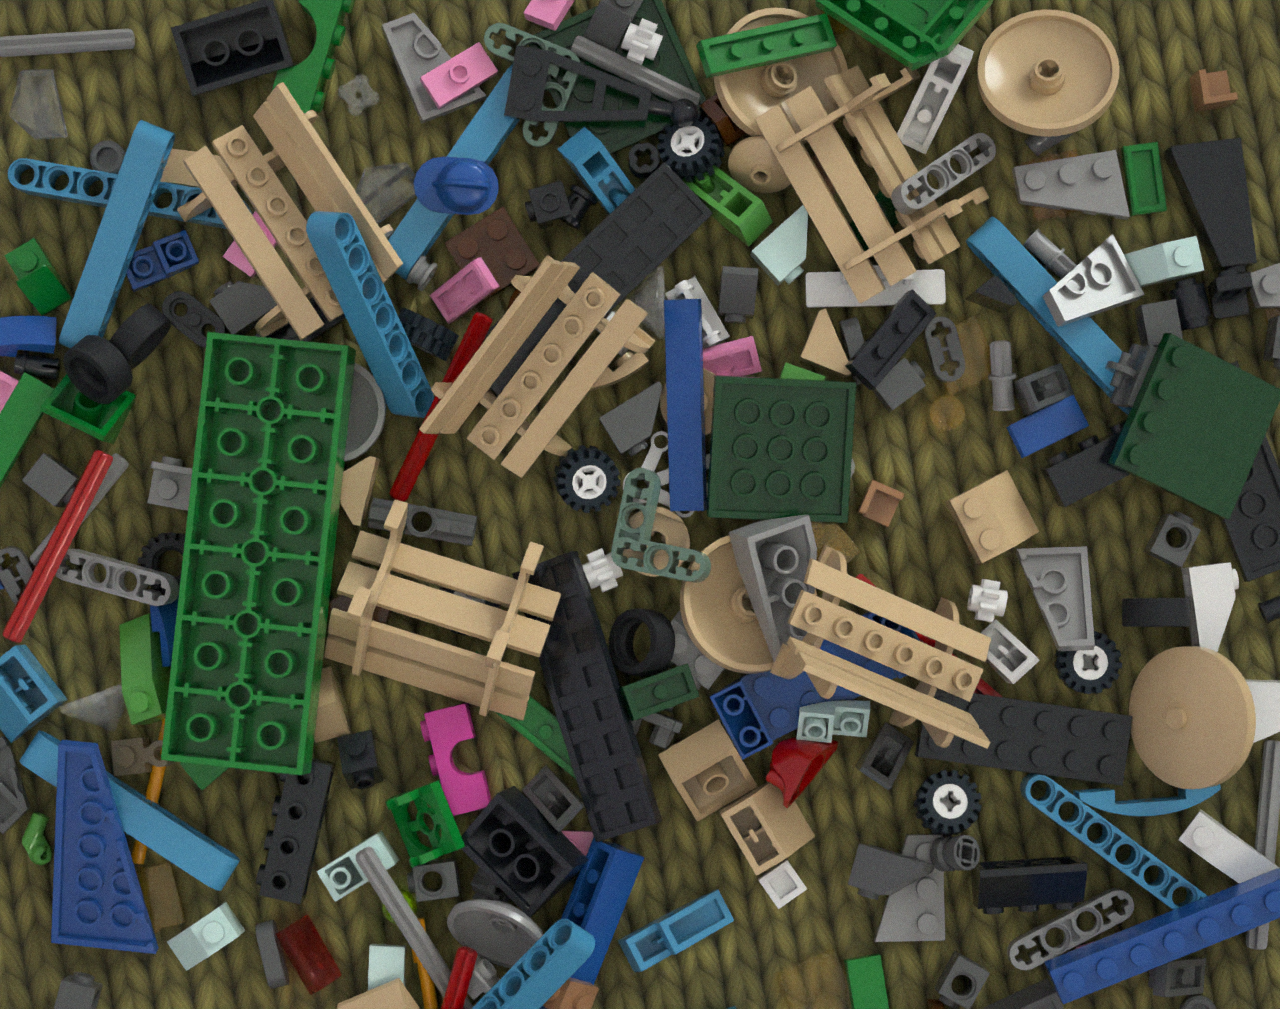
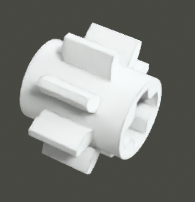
(642, 41)
(601, 570)
(987, 600)

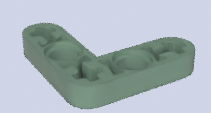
(569, 77)
(637, 539)

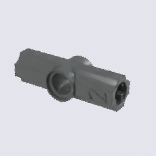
(445, 525)

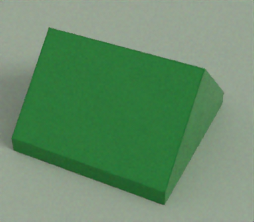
(80, 412)

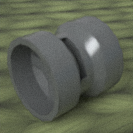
(955, 853)

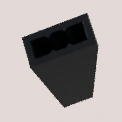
(1217, 199)

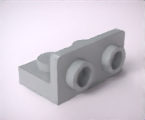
(170, 484)

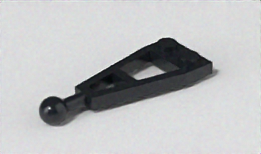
(529, 86)

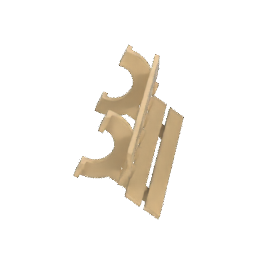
(879, 150)
(322, 182)
(541, 368)
(425, 661)
(930, 665)

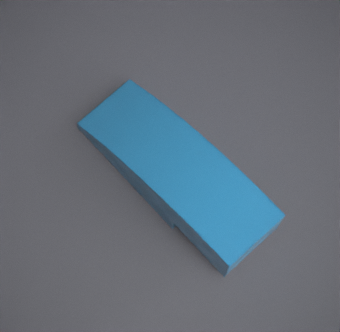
(675, 931)

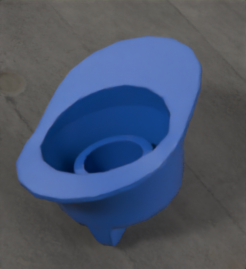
(456, 185)

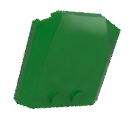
(908, 29)

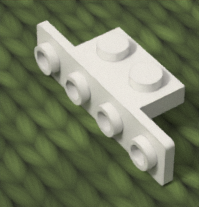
(833, 290)

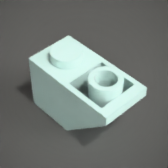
(345, 874)

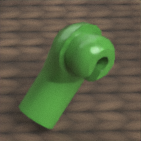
(35, 841)

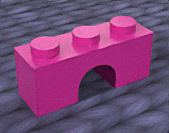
(445, 729)

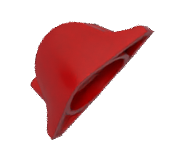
(796, 765)

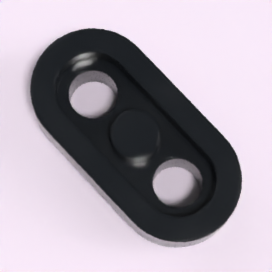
(195, 319)

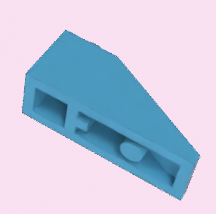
(596, 169)

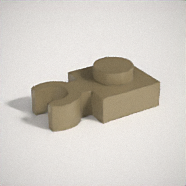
(136, 756)

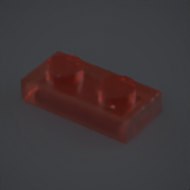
(308, 954)

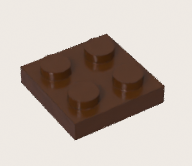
(498, 245)

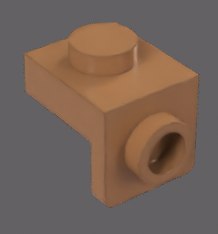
(573, 995)

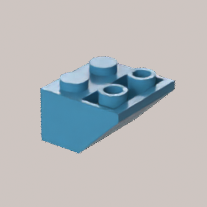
(25, 692)

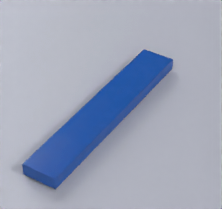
(685, 405)

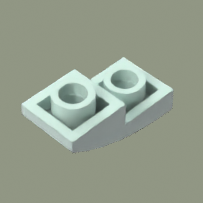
(824, 719)
(386, 964)

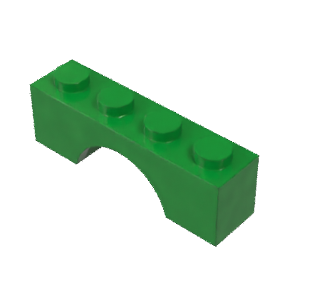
(308, 77)

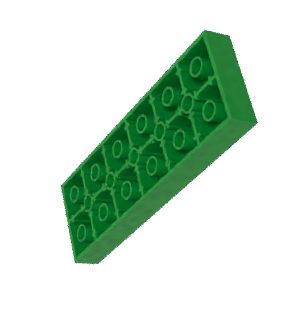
(258, 553)

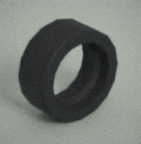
(141, 334)
(98, 369)
(1155, 612)
(661, 645)

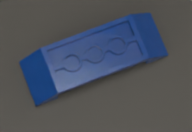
(767, 706)

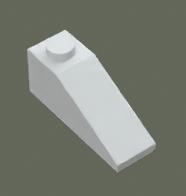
(933, 98)
(1211, 600)
(1224, 849)

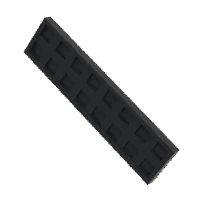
(624, 248)
(592, 706)

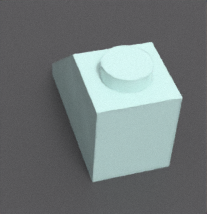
(784, 249)
(1166, 261)
(206, 936)

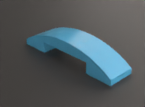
(1105, 800)

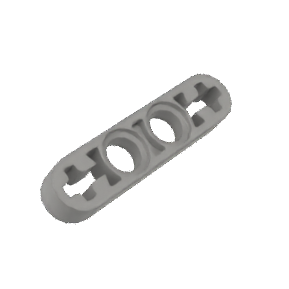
(943, 172)
(115, 576)
(1072, 934)

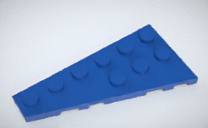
(94, 874)

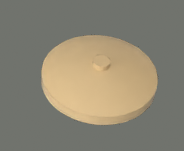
(1048, 72)
(759, 89)
(721, 615)
(1192, 717)

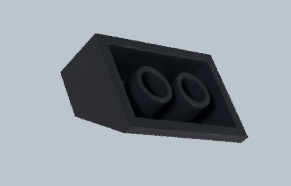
(233, 46)
(522, 851)
(1028, 883)

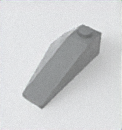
(773, 567)

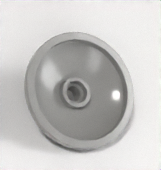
(365, 415)
(494, 930)

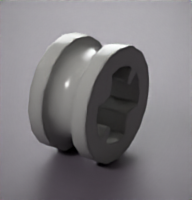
(422, 273)

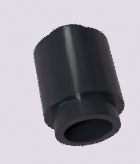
(1191, 304)

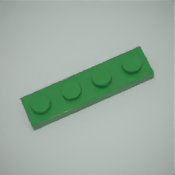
(766, 45)

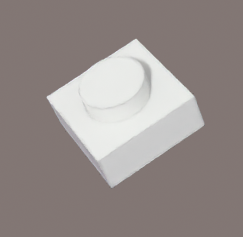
(782, 883)

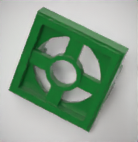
(441, 816)

